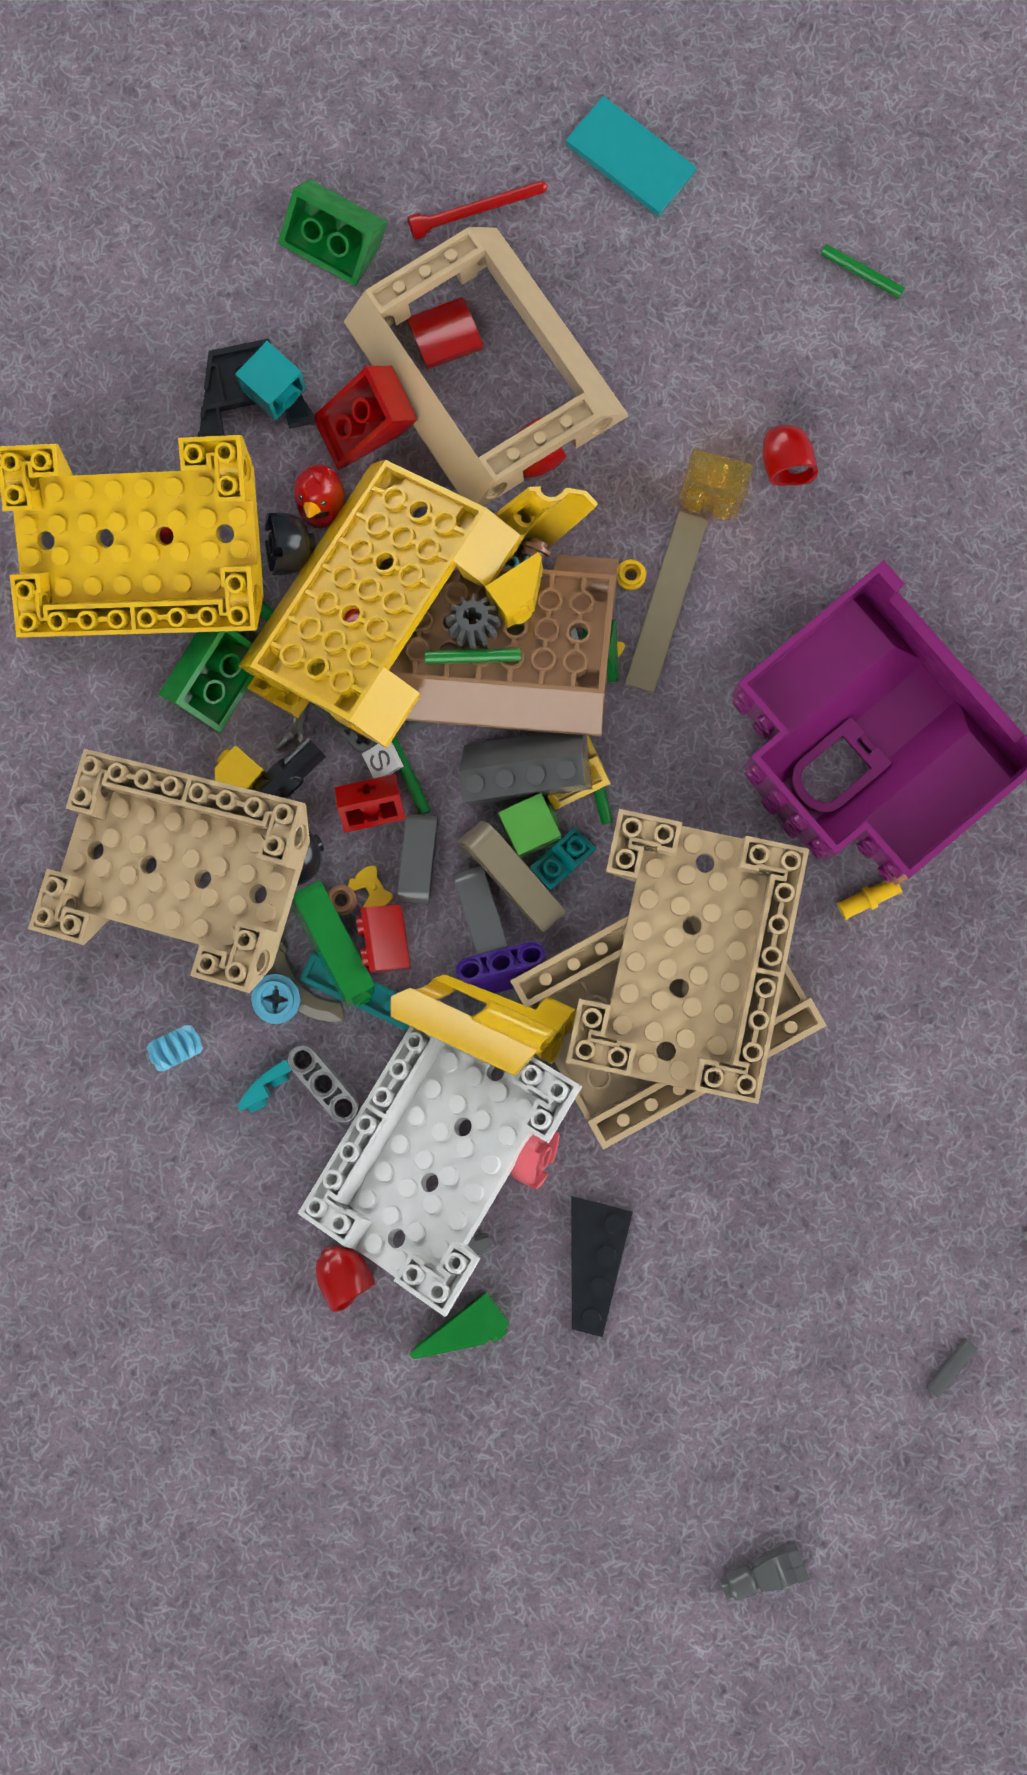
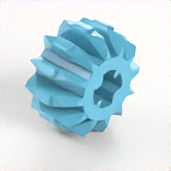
(174, 1048)

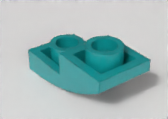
(562, 859)
(257, 1094)

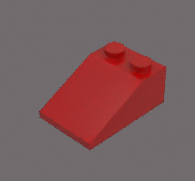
(364, 415)

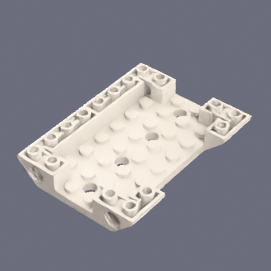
(411, 1133)

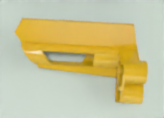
(544, 516)
(500, 1034)

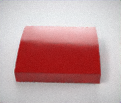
(445, 333)

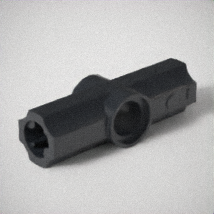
(289, 772)

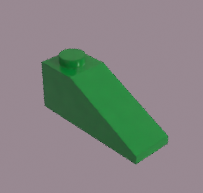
(470, 1327)

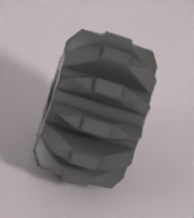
(461, 618)

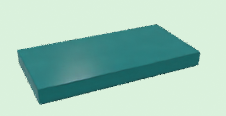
(631, 156)

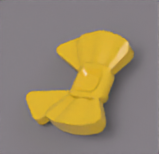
(368, 879)

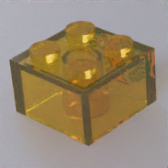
(715, 484)

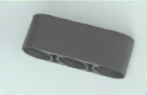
(417, 858)
(480, 910)

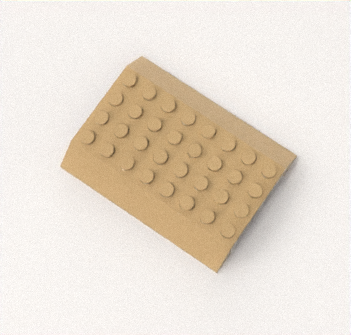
(621, 1103)

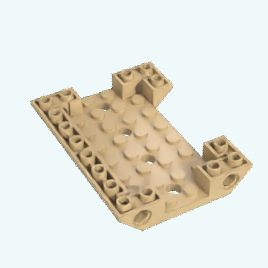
(190, 830)
(729, 966)

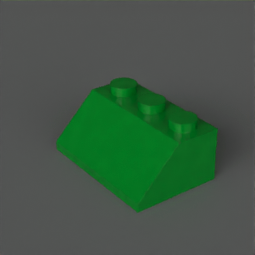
(331, 231)
(208, 678)

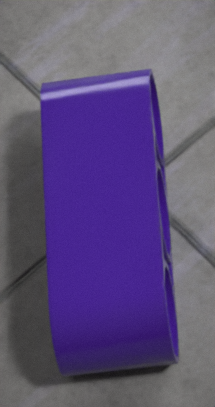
(497, 968)

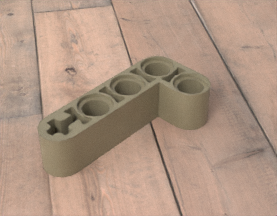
(512, 875)

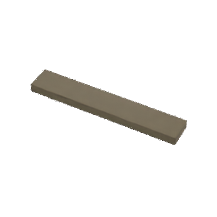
(666, 602)

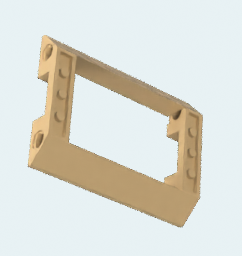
(502, 467)

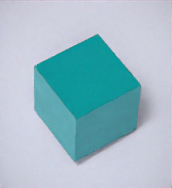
(271, 380)

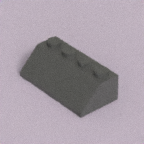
(524, 767)

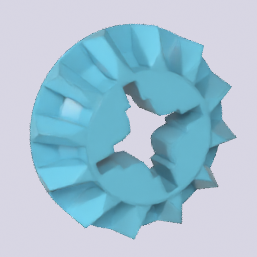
(266, 1008)

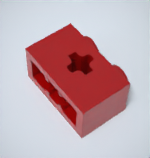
(369, 803)

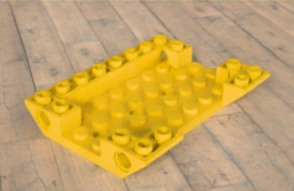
(347, 575)
(138, 580)

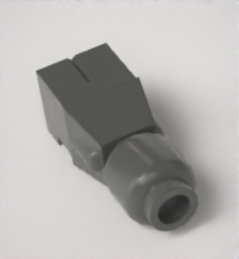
(770, 1572)

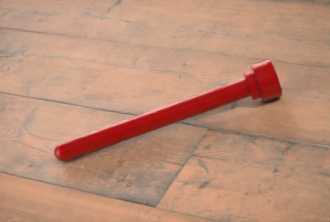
(421, 224)

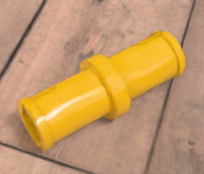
(868, 898)

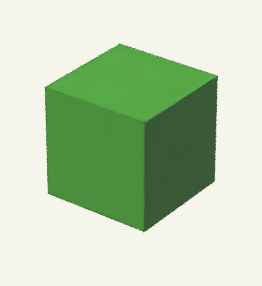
(530, 825)

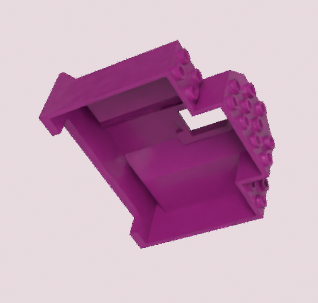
(887, 680)

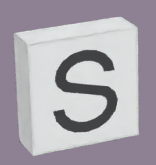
(382, 760)

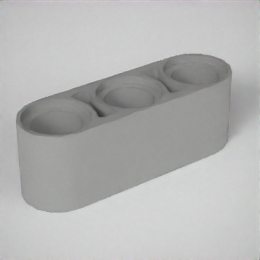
(309, 1078)

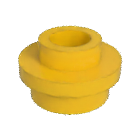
(635, 566)

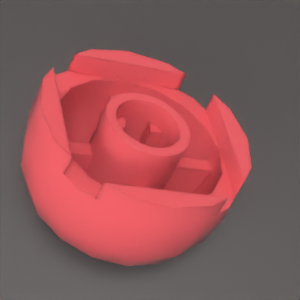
(534, 1159)

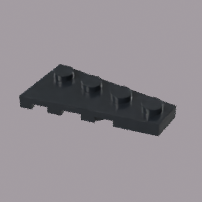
(596, 1256)

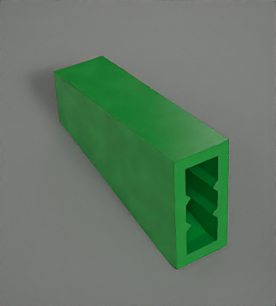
(333, 944)

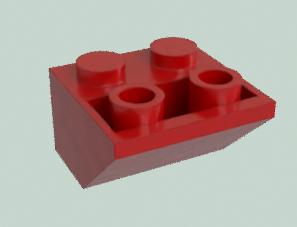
(384, 939)

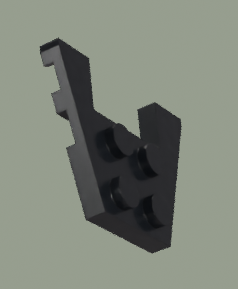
(225, 393)

